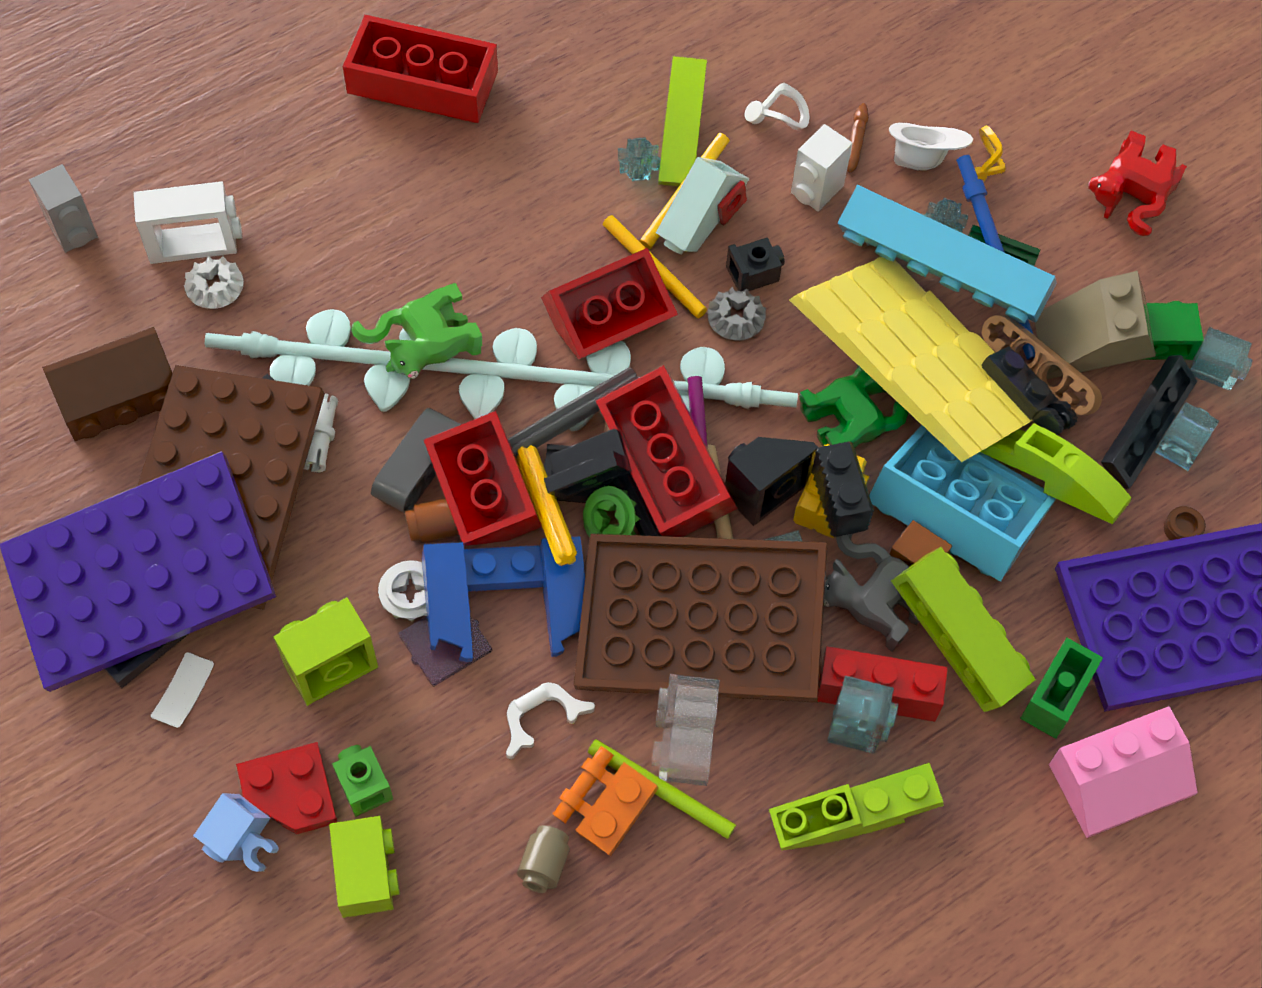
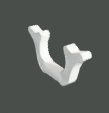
(544, 692)

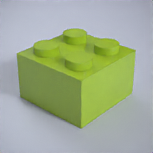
(326, 650)

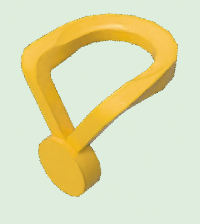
(987, 134)

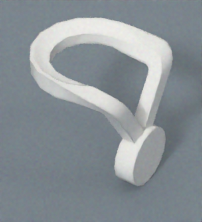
(757, 111)

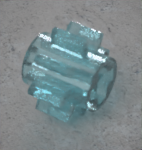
(639, 159)
(947, 213)

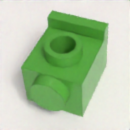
(362, 792)

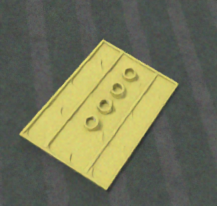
(915, 353)

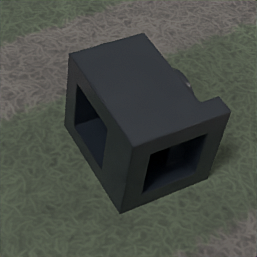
(754, 264)

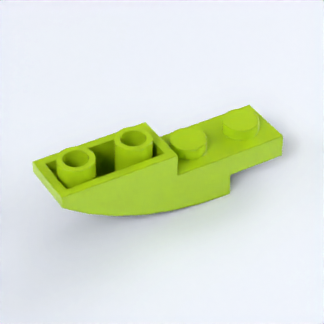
(1066, 470)
(856, 810)

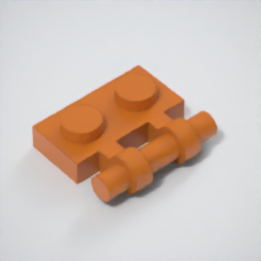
(616, 807)

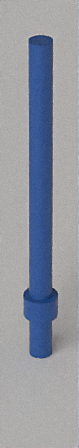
(975, 193)

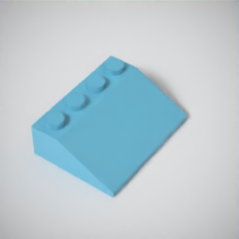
(970, 504)

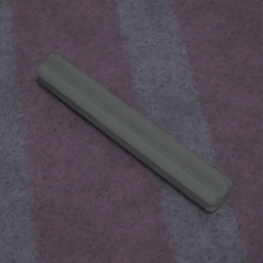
(569, 414)

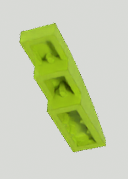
(682, 119)

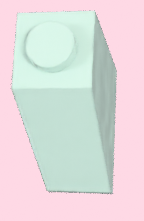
(696, 205)

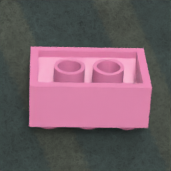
(1126, 771)

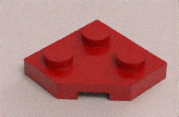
(290, 788)

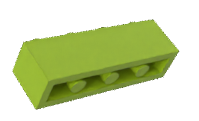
(964, 629)

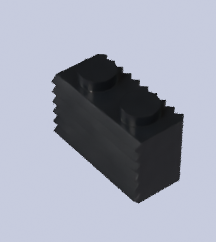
(842, 489)

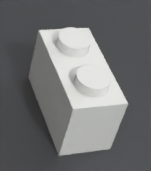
(821, 167)

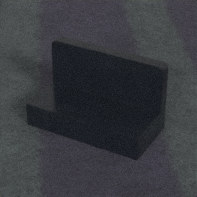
(587, 464)

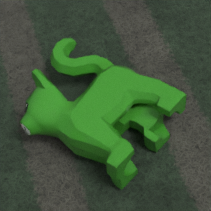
(431, 332)

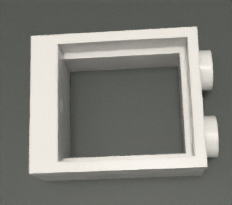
(184, 205)

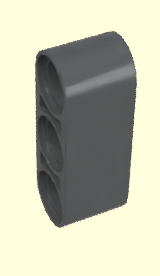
(410, 466)

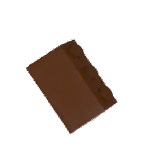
(110, 383)

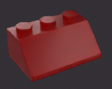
(609, 304)
(482, 482)

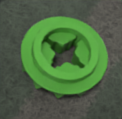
(610, 499)

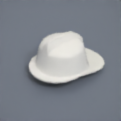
(925, 146)

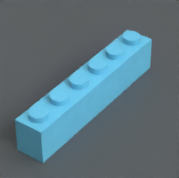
(946, 254)

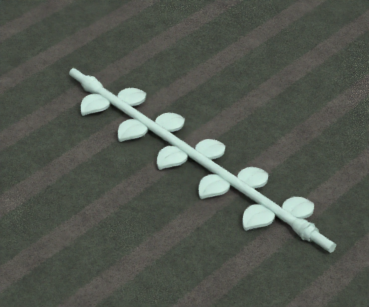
(483, 388)

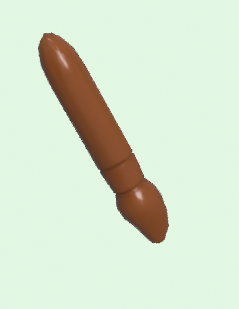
(857, 135)

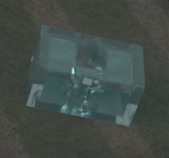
(862, 715)

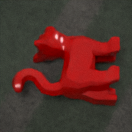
(1139, 178)

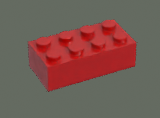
(421, 68)
(667, 454)

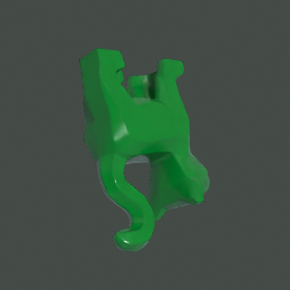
(855, 411)

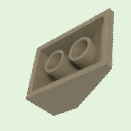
(1099, 325)

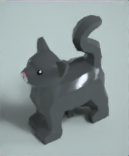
(875, 601)

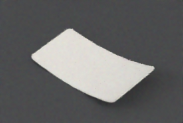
(183, 690)

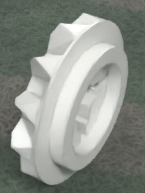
(221, 292)
(396, 581)

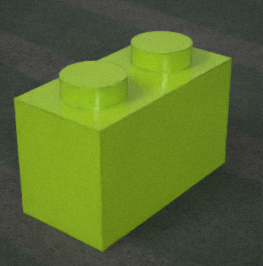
(362, 866)

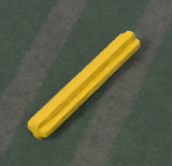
(546, 506)

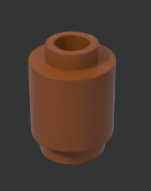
(431, 521)

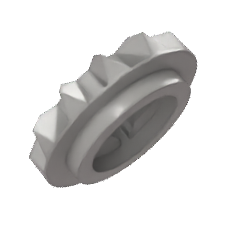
(734, 326)

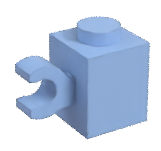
(234, 831)

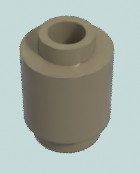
(544, 859)

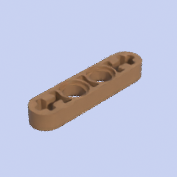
(1043, 361)

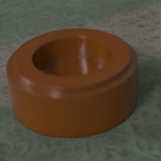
(1184, 523)

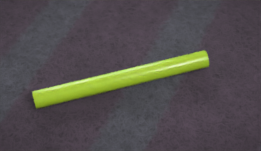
(672, 795)

